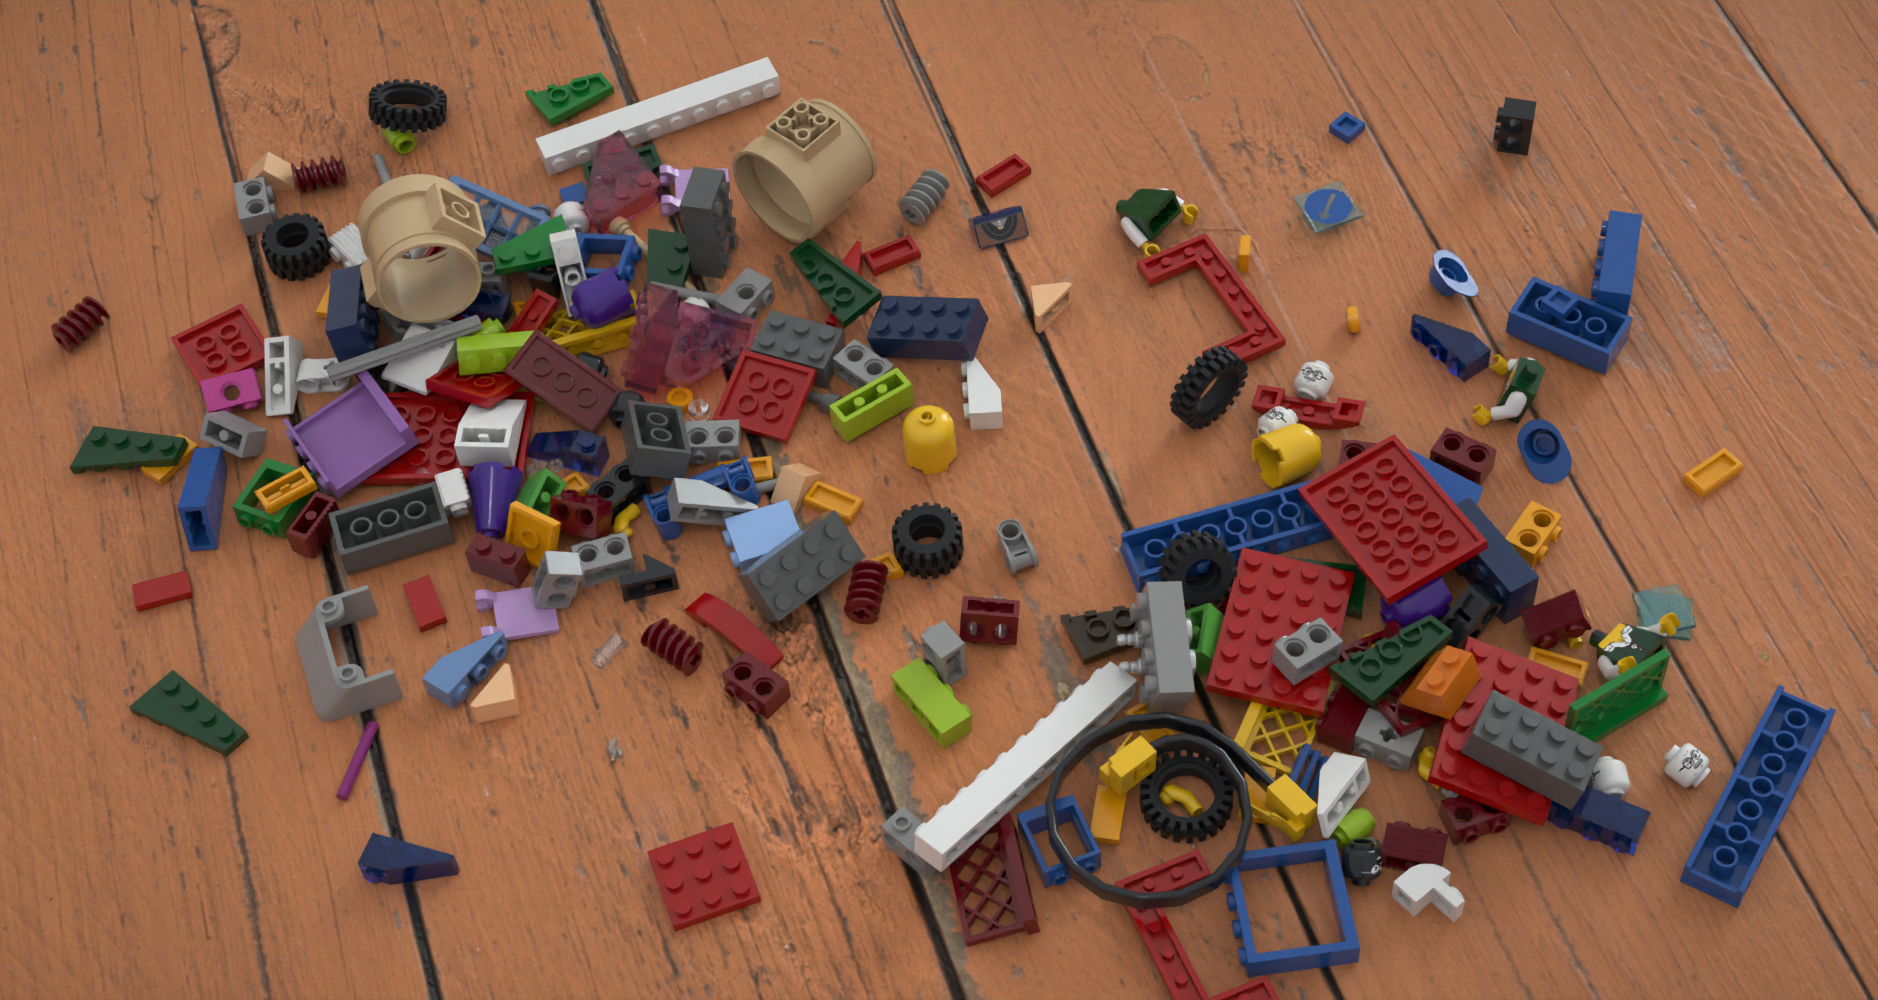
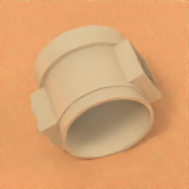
(804, 168)
(412, 215)

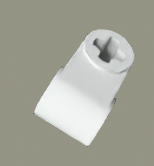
(313, 377)

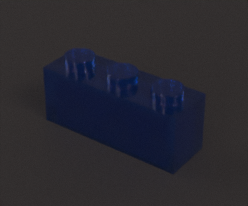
(1603, 820)

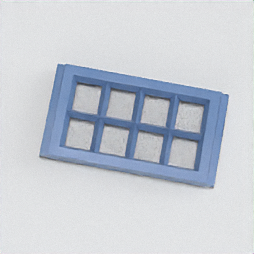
(500, 216)

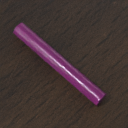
(357, 761)

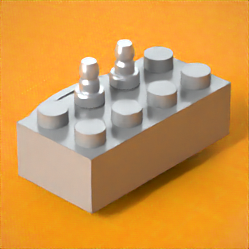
(1164, 645)

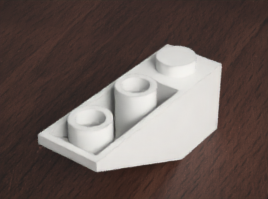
(568, 262)
(983, 397)

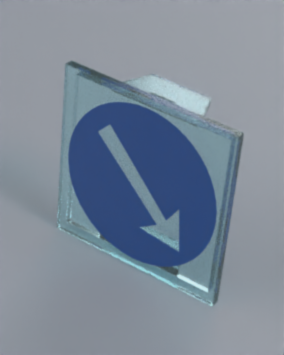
(1327, 207)

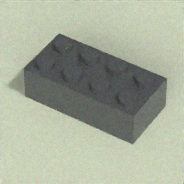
(709, 222)
(391, 527)
(801, 566)
(1532, 749)

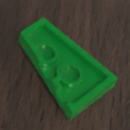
(566, 100)
(528, 249)

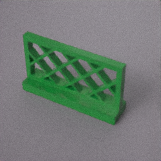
(1620, 699)

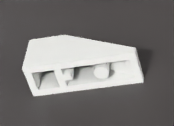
(281, 370)
(1340, 786)

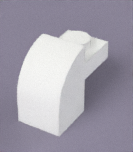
(1428, 884)

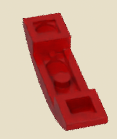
(1311, 413)
(734, 628)

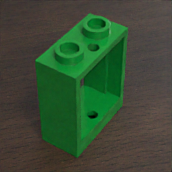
(252, 517)

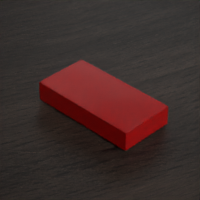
(1003, 175)
(891, 255)
(162, 591)
(424, 603)

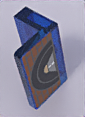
(999, 226)

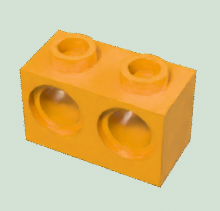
(1535, 529)

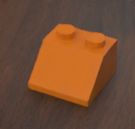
(1443, 683)

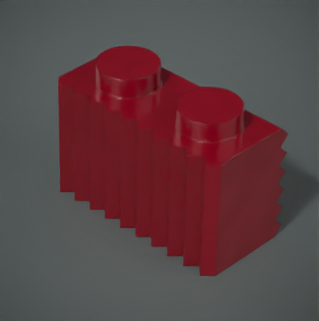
(312, 525)
(498, 560)
(1556, 620)
(1341, 720)
(1411, 846)

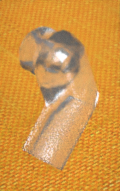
(554, 466)

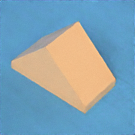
(275, 172)
(1049, 302)
(793, 484)
(497, 698)

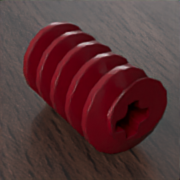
(319, 174)
(79, 321)
(866, 591)
(673, 646)

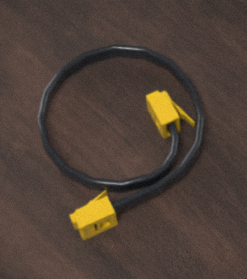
(1287, 803)

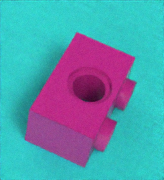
(217, 387)

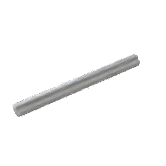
(404, 348)

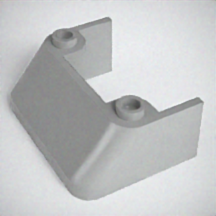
(342, 689)

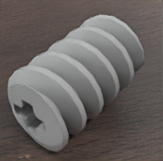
(923, 196)

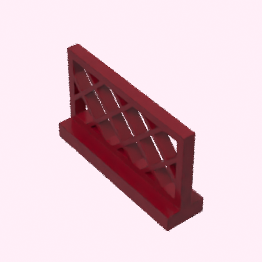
(1390, 709)
(1017, 882)

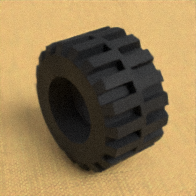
(296, 246)
(922, 523)
(1187, 551)

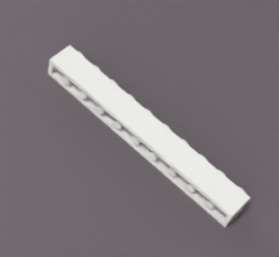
(661, 114)
(1023, 767)

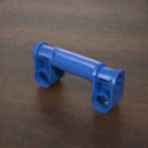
(736, 476)

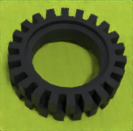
(384, 97)
(1218, 363)
(1186, 826)

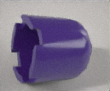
(601, 300)
(1426, 600)

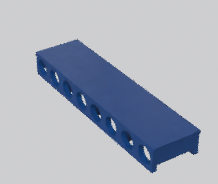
(1263, 523)
(1756, 797)

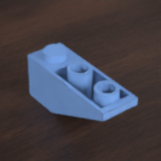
(461, 670)

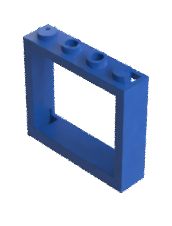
(1297, 958)

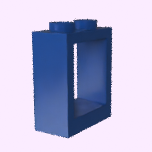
(611, 244)
(1034, 822)

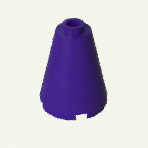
(491, 495)

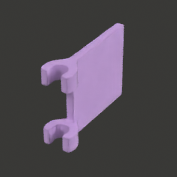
(670, 175)
(516, 614)

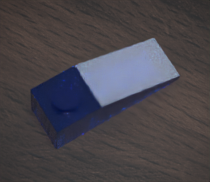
(575, 448)
(402, 862)

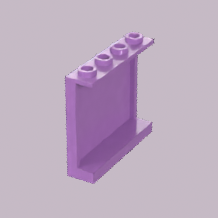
(352, 436)

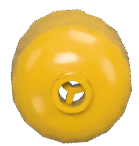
(929, 439)
(1286, 454)

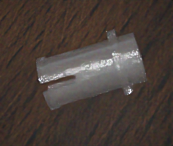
(603, 656)

